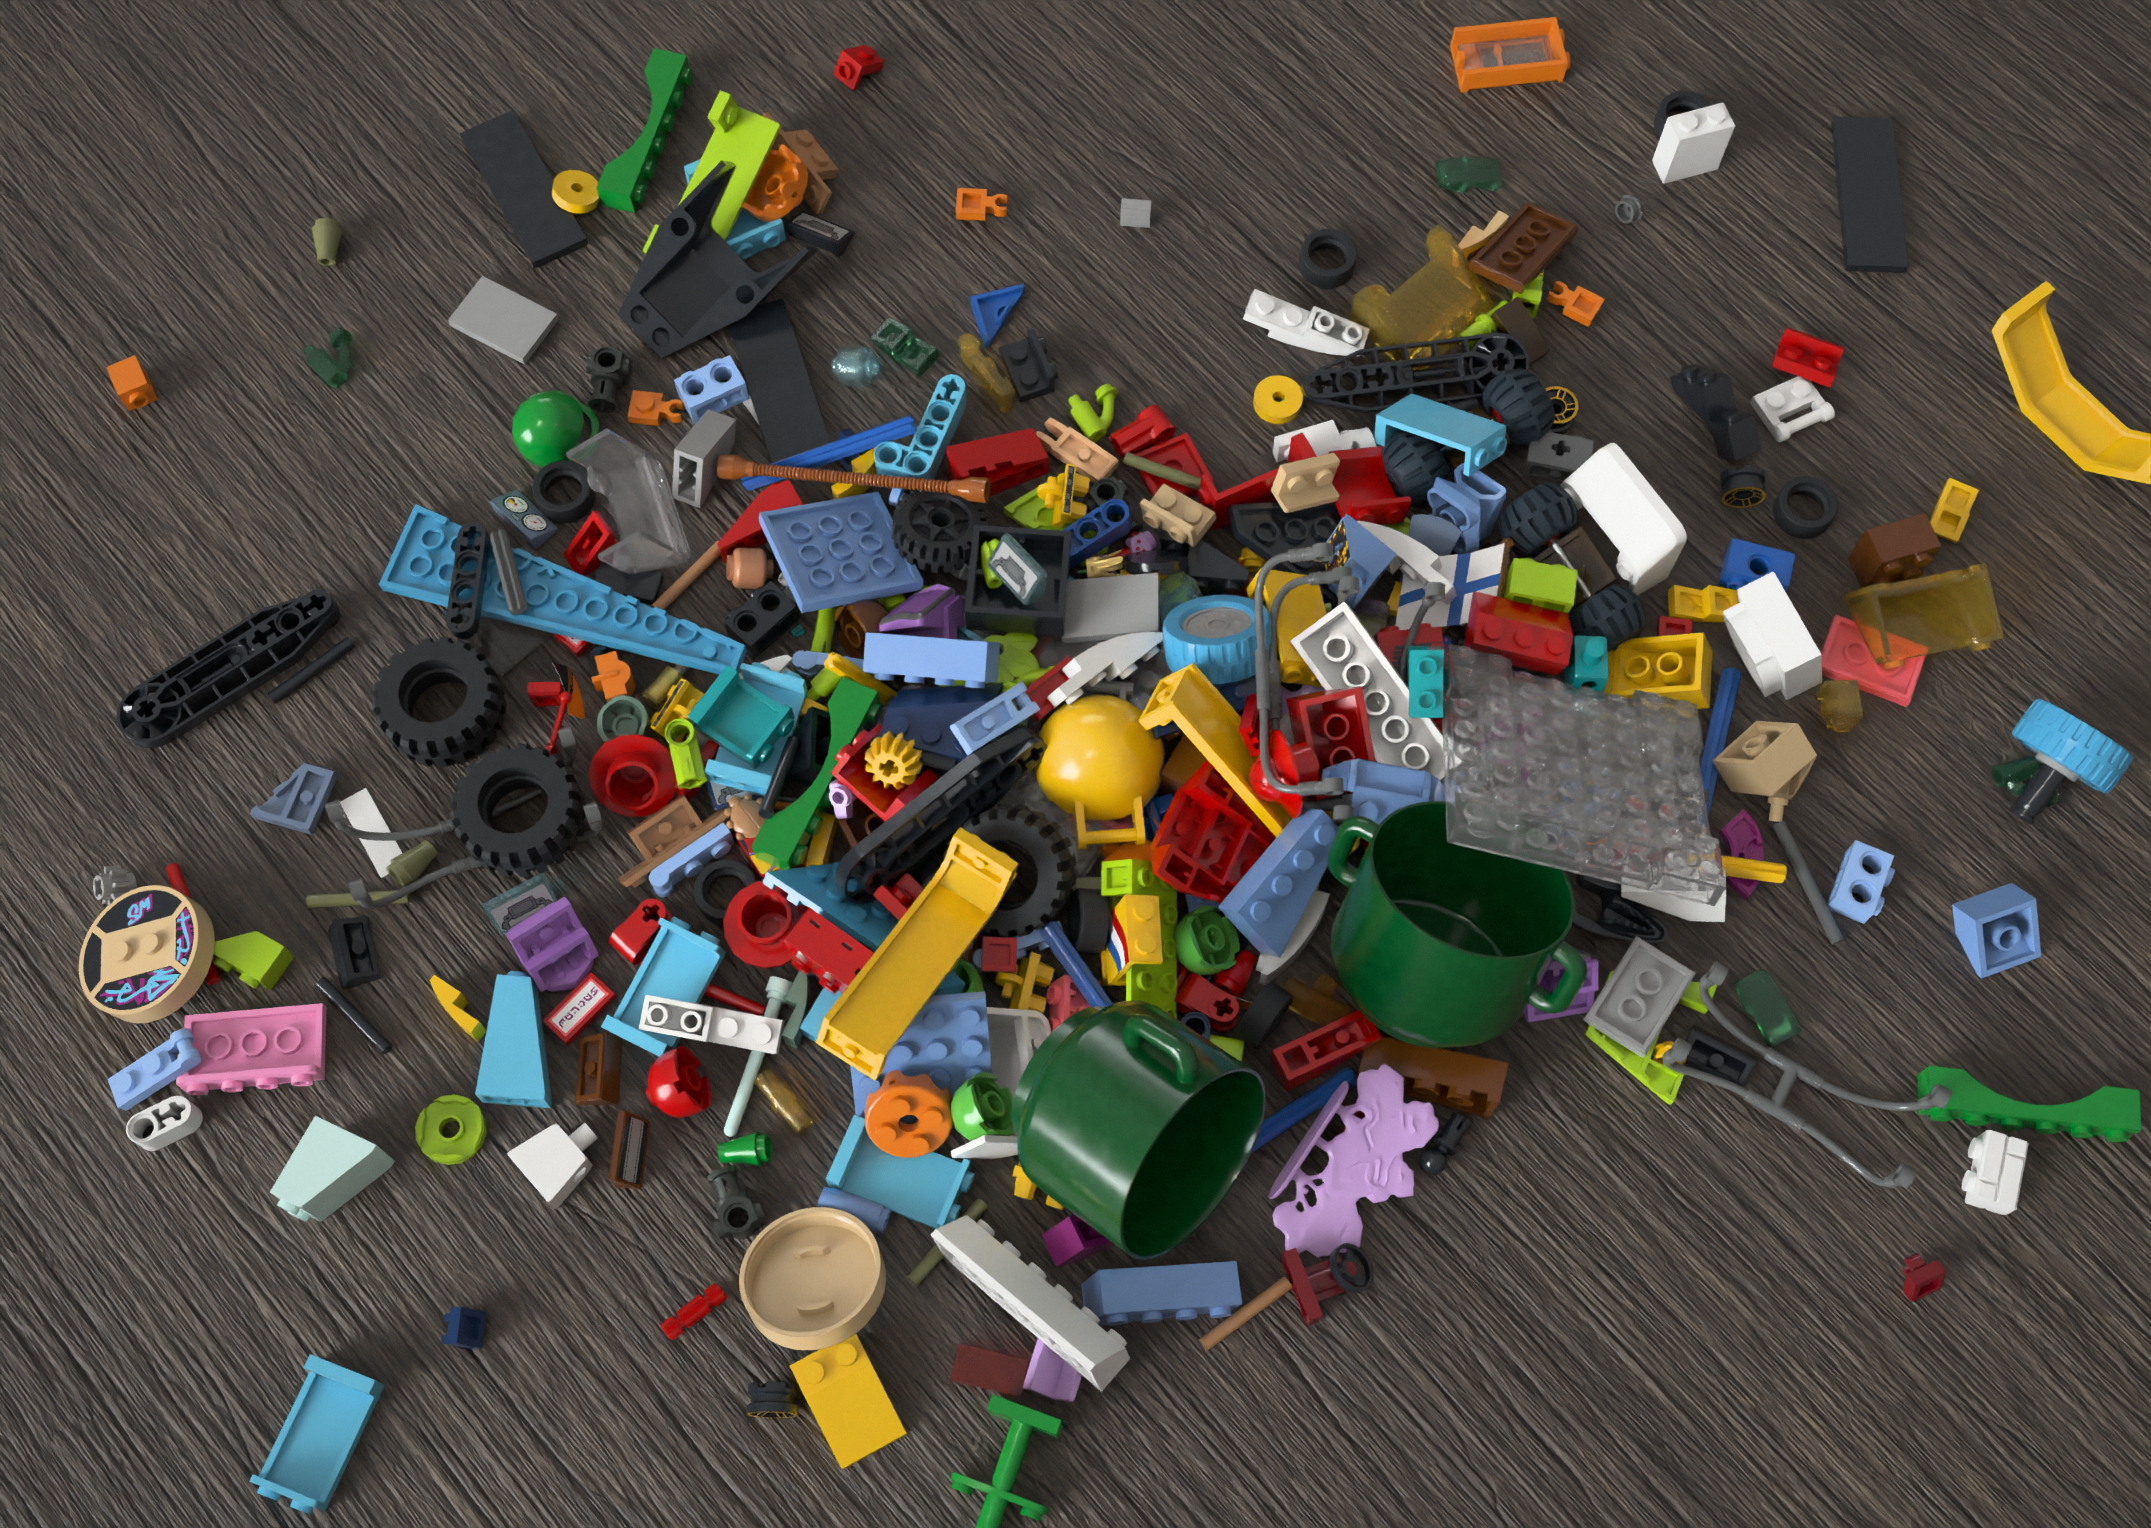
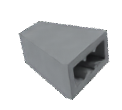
(698, 457)

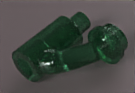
(323, 364)
(2015, 771)

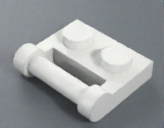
(1787, 400)

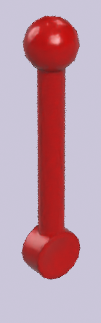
(565, 698)

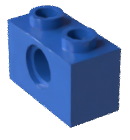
(1744, 556)

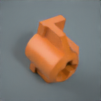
(614, 676)

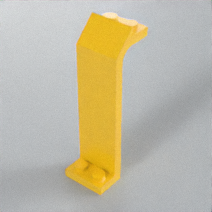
(1214, 729)
(917, 954)

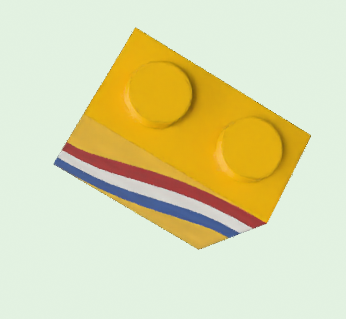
(1133, 936)

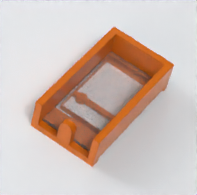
(1509, 53)

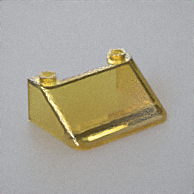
(1428, 306)

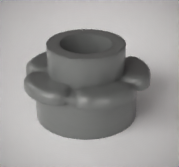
(1629, 209)

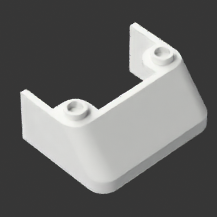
(1629, 515)
(1013, 1042)

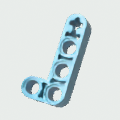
(929, 431)

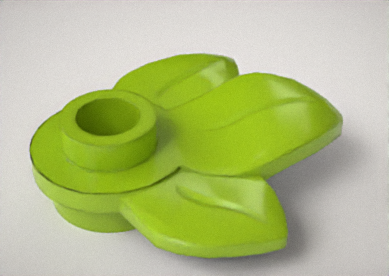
(1015, 655)

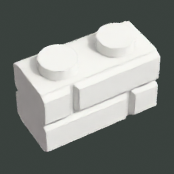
(1995, 1172)

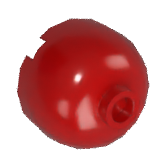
(676, 1084)

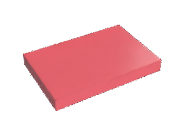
(1848, 658)

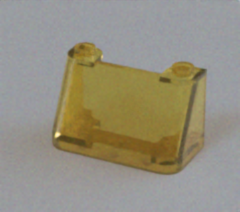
(1926, 615)

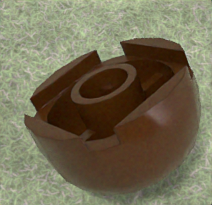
(855, 622)

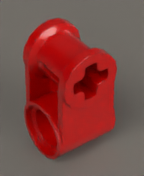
(638, 932)
(1203, 997)

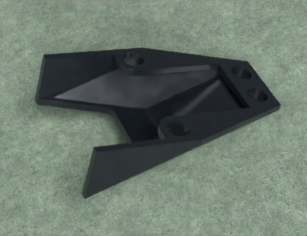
(694, 278)

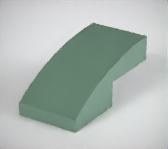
(799, 1001)

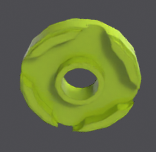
(464, 1143)

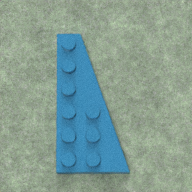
(865, 922)

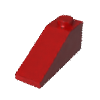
(747, 530)
(1323, 1049)

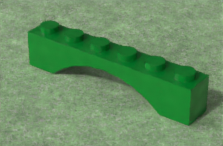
(626, 177)
(787, 832)
(2106, 1112)

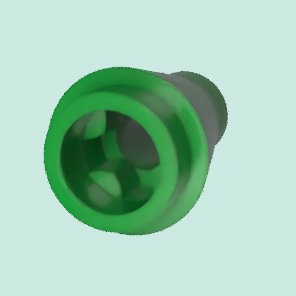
(747, 1150)

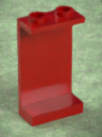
(1252, 491)

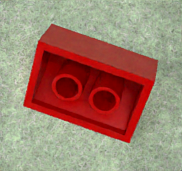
(1520, 631)
(1332, 726)

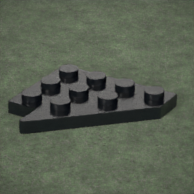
(1271, 531)

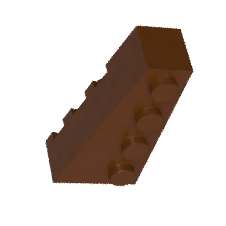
(1440, 1075)

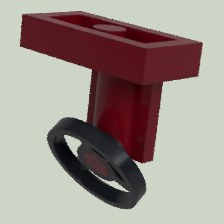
(1325, 1278)

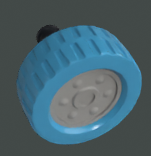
(1215, 636)
(2068, 751)

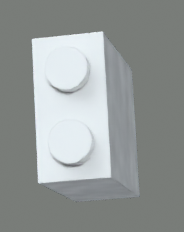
(1693, 143)

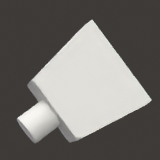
(555, 1161)

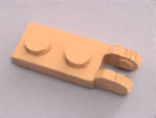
(1077, 450)

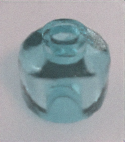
(855, 366)

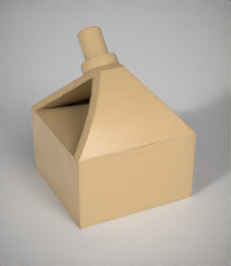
(1767, 762)

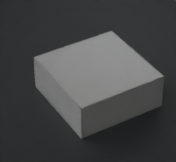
(1135, 213)

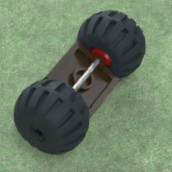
(1510, 399)
(1541, 521)

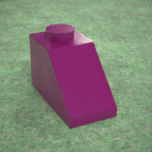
(1073, 1241)

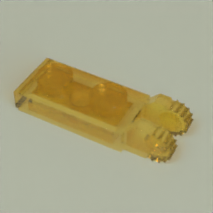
(986, 372)

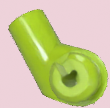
(986, 551)

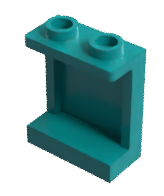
(1425, 681)
(741, 718)

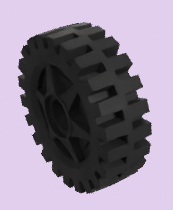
(936, 529)

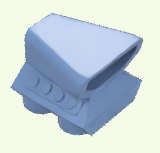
(1469, 504)

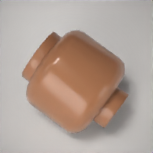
(748, 568)

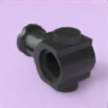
(607, 379)
(1115, 489)
(732, 1204)

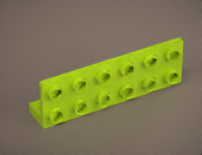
(740, 139)
(1147, 981)

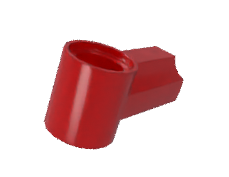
(1149, 428)

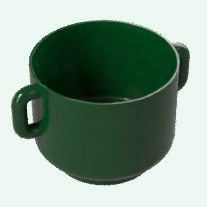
(1445, 935)
(1136, 1123)

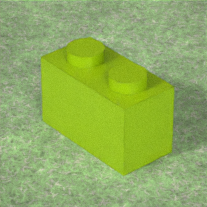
(1541, 584)

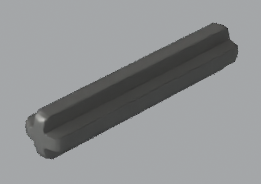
(508, 572)

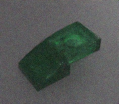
(1462, 172)
(902, 346)
(1768, 1006)

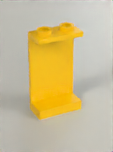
(1297, 612)

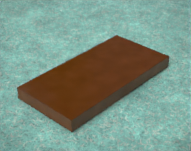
(1523, 247)

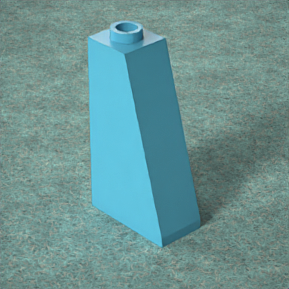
(514, 1046)

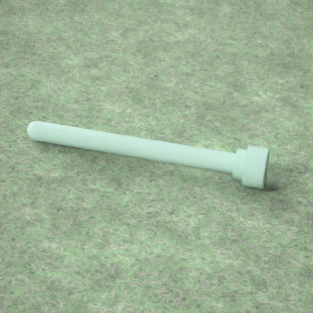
(777, 991)

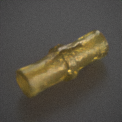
(783, 1101)

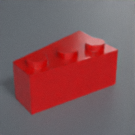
(1003, 459)

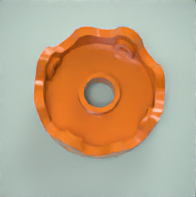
(778, 186)
(908, 1096)

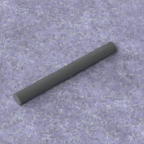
(1808, 883)

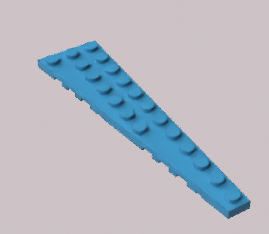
(555, 599)

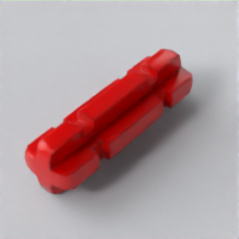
(693, 1311)

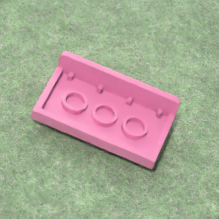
(256, 1048)

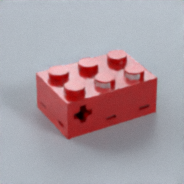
(826, 952)

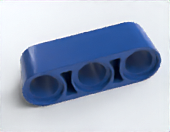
(1099, 522)

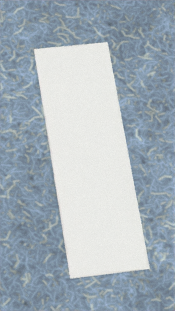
(366, 817)

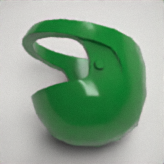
(550, 426)

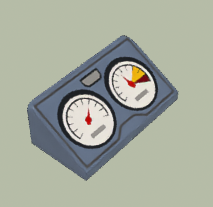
(524, 518)

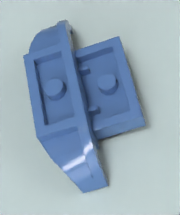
(1384, 788)

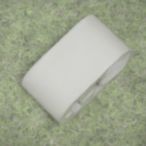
(165, 1130)

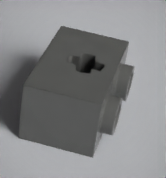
(1556, 456)

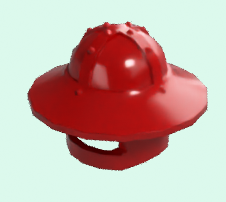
(1290, 766)
(633, 775)
(759, 923)

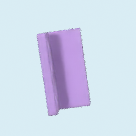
(1051, 1375)

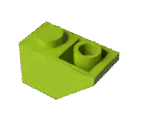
(254, 956)

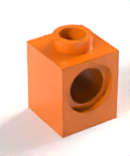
(132, 383)

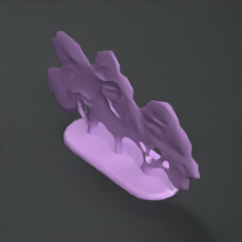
(1361, 1162)

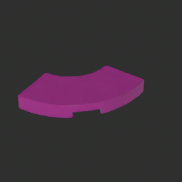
(1746, 842)

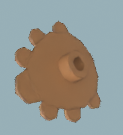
(744, 816)

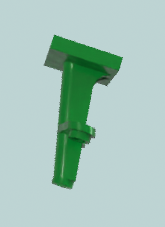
(999, 1492)

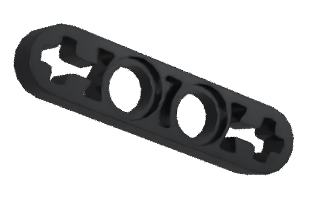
(463, 580)

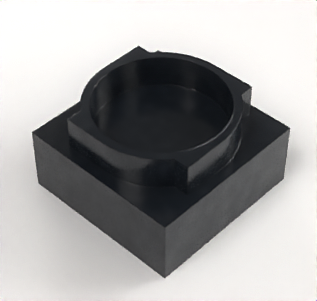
(998, 607)

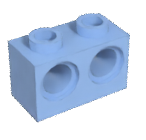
(714, 394)
(1854, 879)

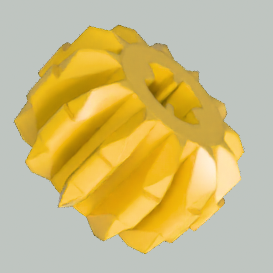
(893, 760)

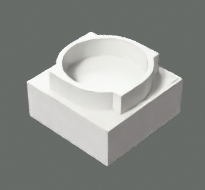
(1773, 639)

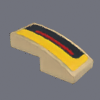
(1477, 238)

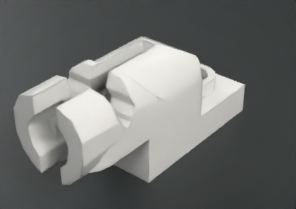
(1324, 438)

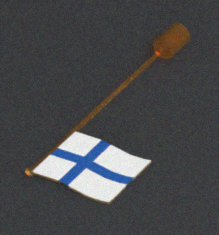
(1467, 572)

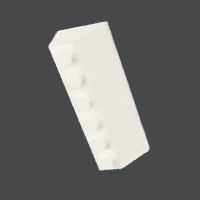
(1346, 657)
(1032, 1300)

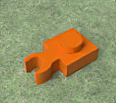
(974, 204)
(1578, 305)
(650, 407)

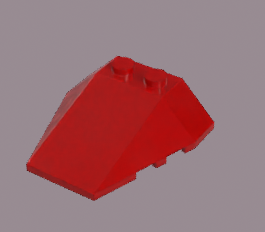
(1207, 837)

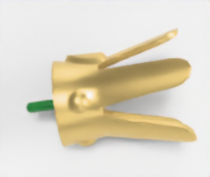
(1099, 565)

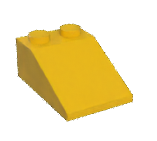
(1663, 665)
(848, 1401)

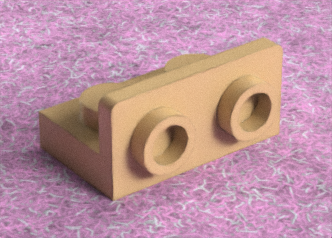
(1306, 483)
(1177, 515)

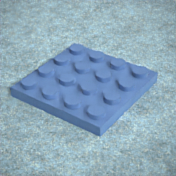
(838, 552)
(944, 1042)

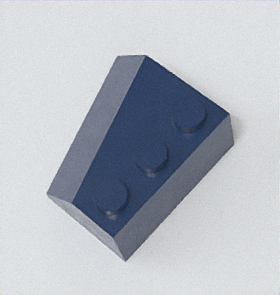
(930, 712)

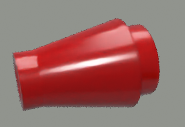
(1235, 979)

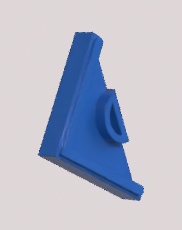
(993, 310)

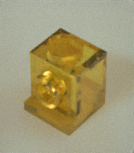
(1840, 704)

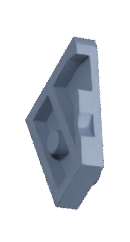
(299, 800)

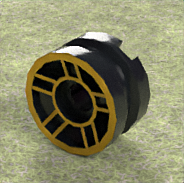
(1564, 406)
(1742, 486)
(772, 1400)

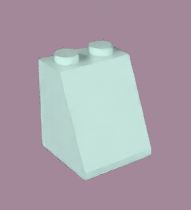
(327, 1171)

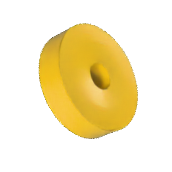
(575, 191)
(1278, 387)

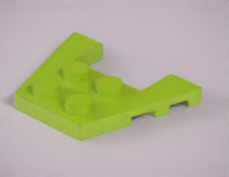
(1652, 1074)

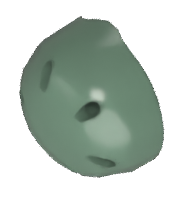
(625, 722)

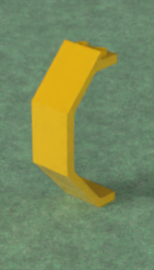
(2058, 401)

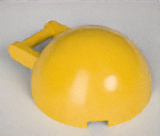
(1100, 766)

